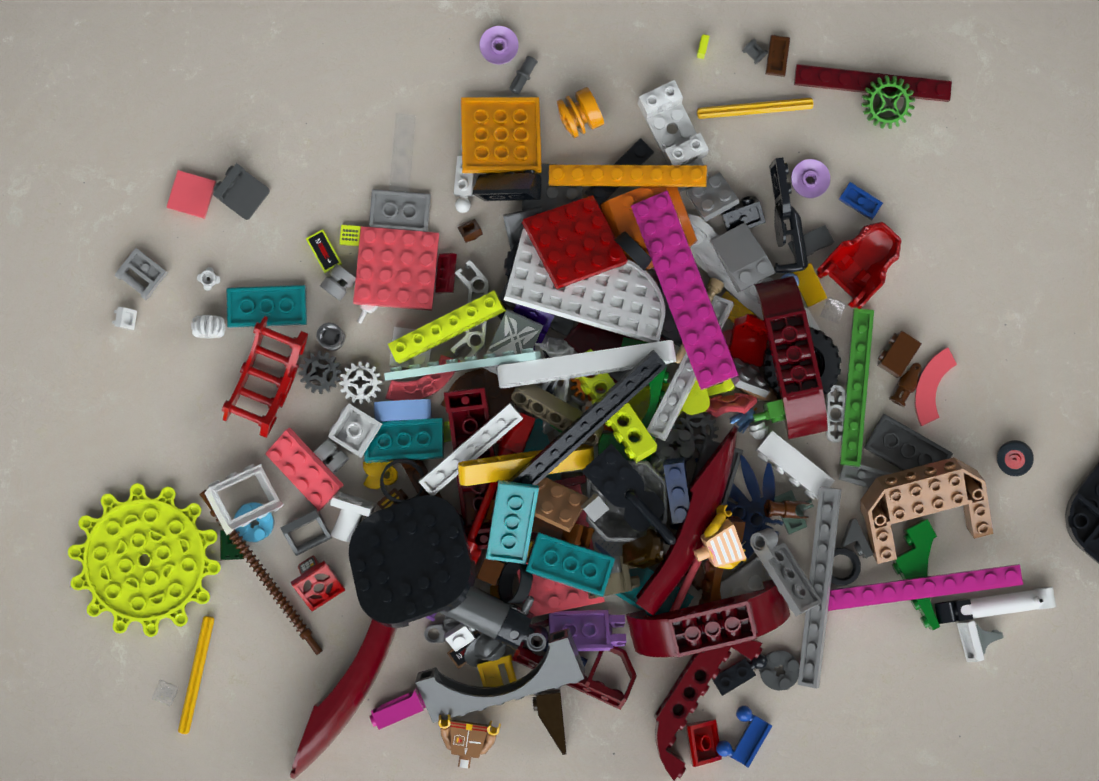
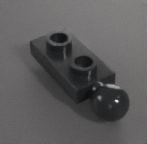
(738, 674)

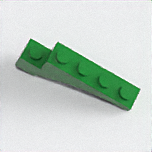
(914, 564)

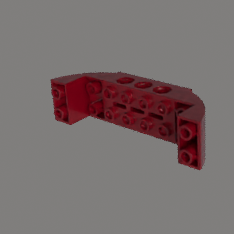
(793, 357)
(709, 624)
(668, 721)

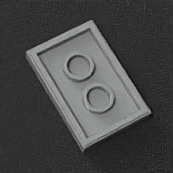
(399, 210)

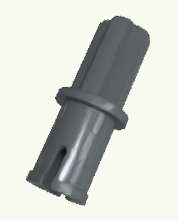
(523, 75)

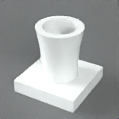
(350, 514)

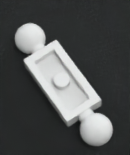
(463, 187)

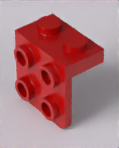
(749, 340)

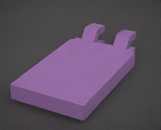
(589, 628)

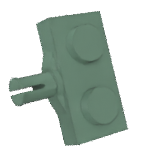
(790, 524)

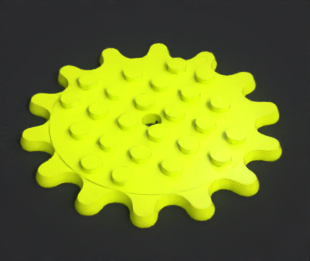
(114, 567)

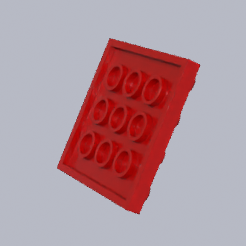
(574, 242)

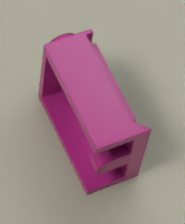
(397, 709)

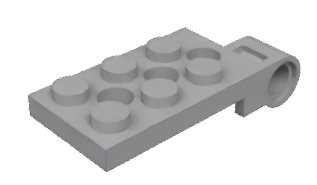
(784, 571)

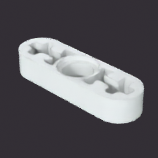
(829, 398)

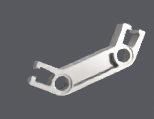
(481, 329)

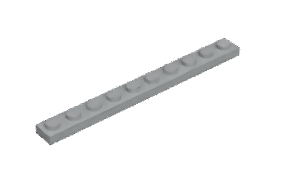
(821, 582)

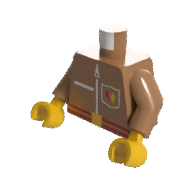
(467, 738)

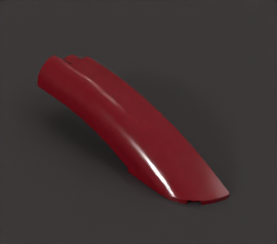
(341, 704)

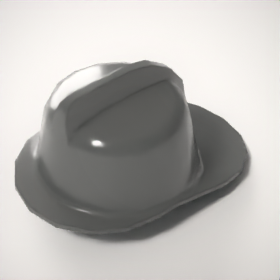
(482, 650)

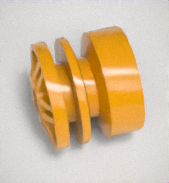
(580, 112)

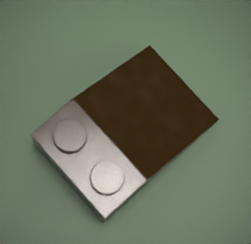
(550, 712)

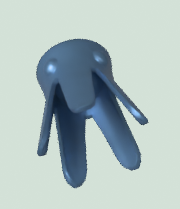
(743, 419)

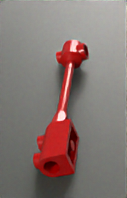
(511, 443)

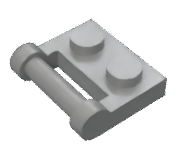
(143, 267)

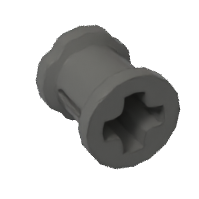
(755, 51)

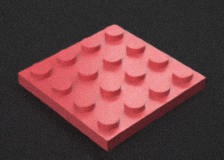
(396, 268)

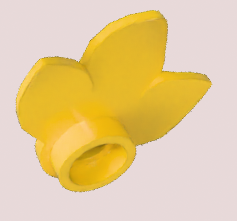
(375, 470)

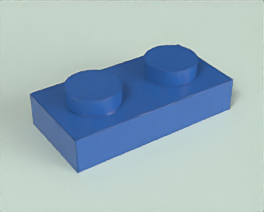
(860, 201)

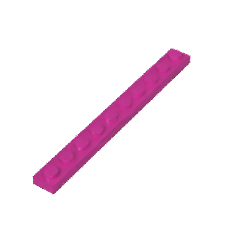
(925, 587)

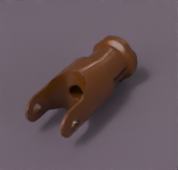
(907, 384)
(785, 509)

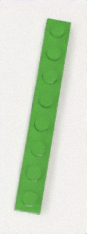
(856, 387)

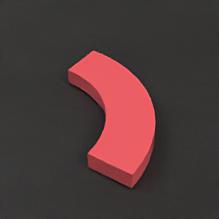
(927, 386)
(420, 388)

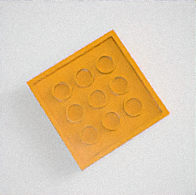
(500, 134)

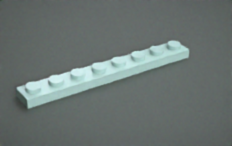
(469, 363)

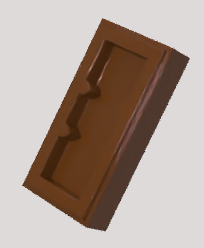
(777, 56)

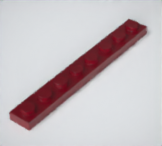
(857, 82)

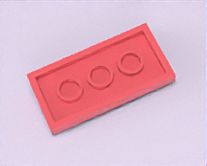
(304, 469)

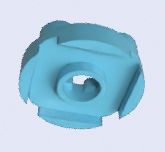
(259, 531)

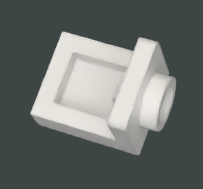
(459, 636)

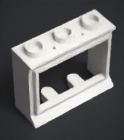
(243, 520)

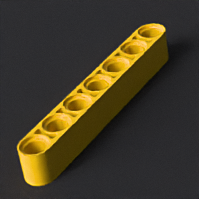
(506, 466)

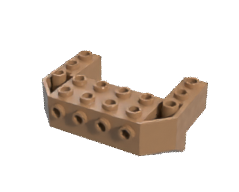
(921, 493)

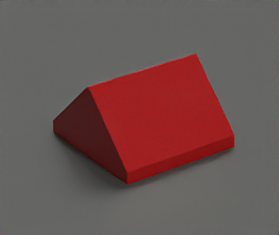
(702, 742)

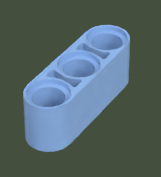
(402, 410)

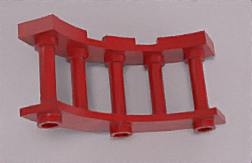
(283, 383)

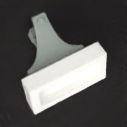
(976, 640)

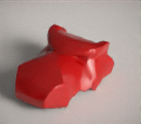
(862, 263)

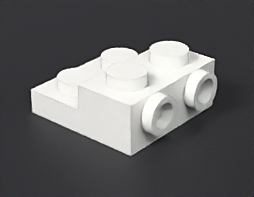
(354, 430)

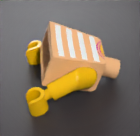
(721, 542)

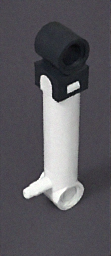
(995, 605)

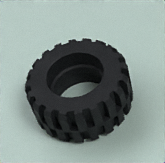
(828, 358)

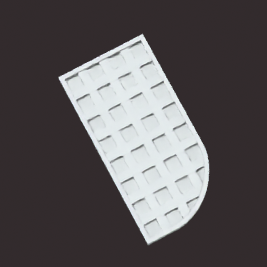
(615, 300)

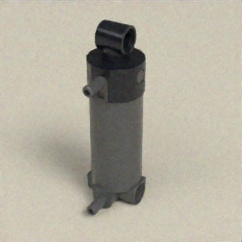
(500, 620)

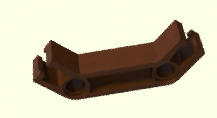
(578, 535)

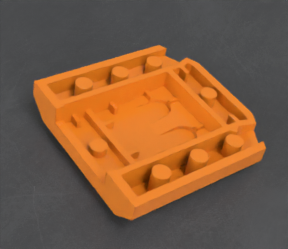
(621, 217)

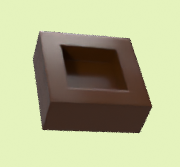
(470, 230)

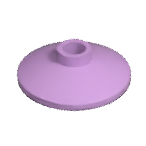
(495, 36)
(814, 169)

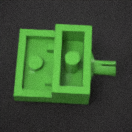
(772, 411)

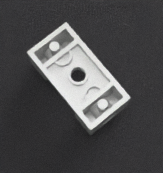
(665, 107)

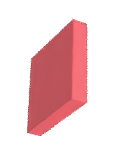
(191, 194)

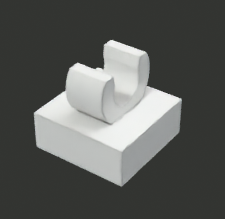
(125, 318)

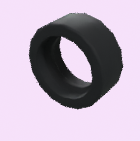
(856, 567)

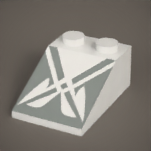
(513, 334)

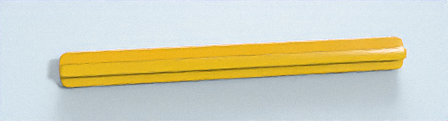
(755, 108)
(196, 675)

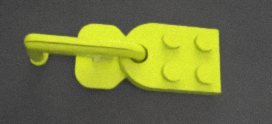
(696, 402)

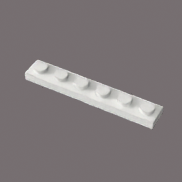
(471, 448)

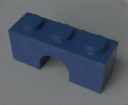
(677, 488)

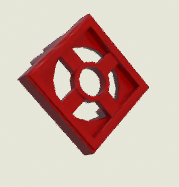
(314, 603)

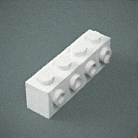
(794, 465)

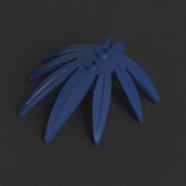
(751, 511)

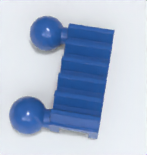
(749, 742)

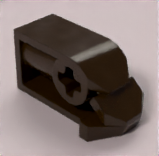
(644, 551)

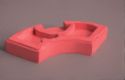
(733, 403)

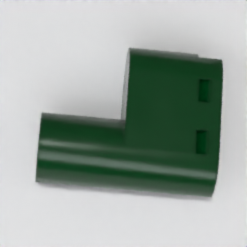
(227, 549)

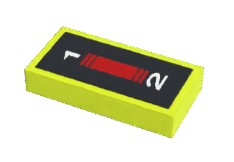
(323, 251)

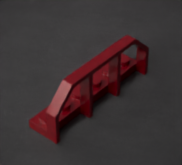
(592, 688)

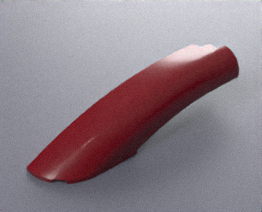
(705, 495)

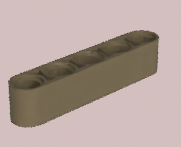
(550, 409)

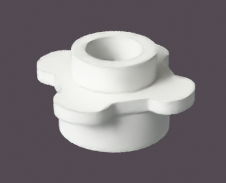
(213, 278)

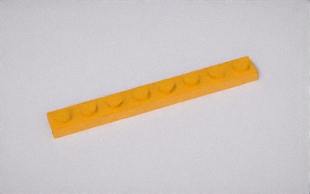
(628, 175)

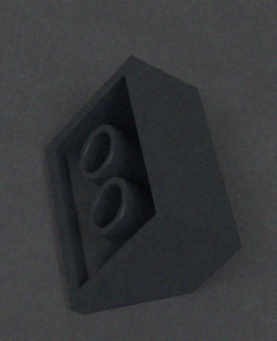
(508, 186)

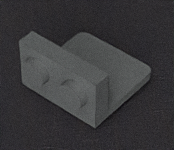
(241, 191)

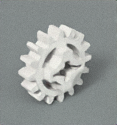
(360, 373)

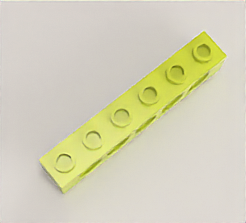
(446, 327)
(633, 450)

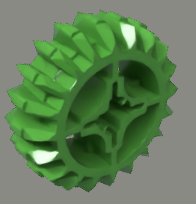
(895, 97)

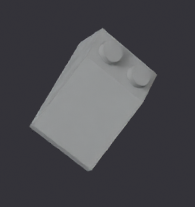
(742, 257)

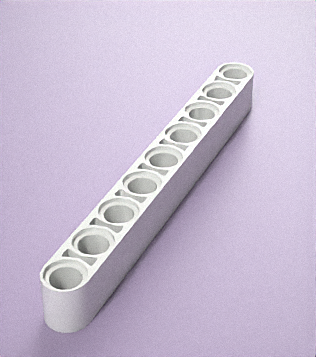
(581, 364)

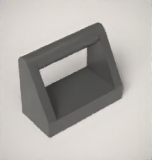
(300, 522)

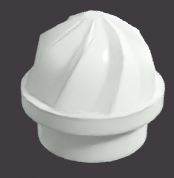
(759, 429)

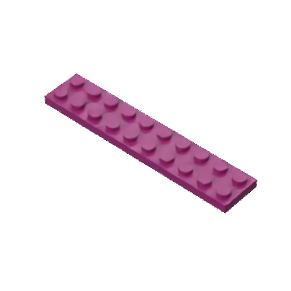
(684, 290)

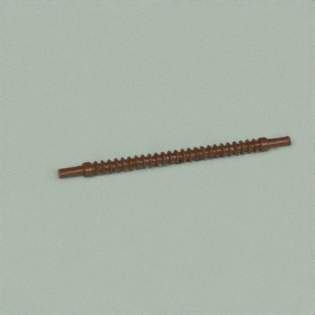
(305, 633)

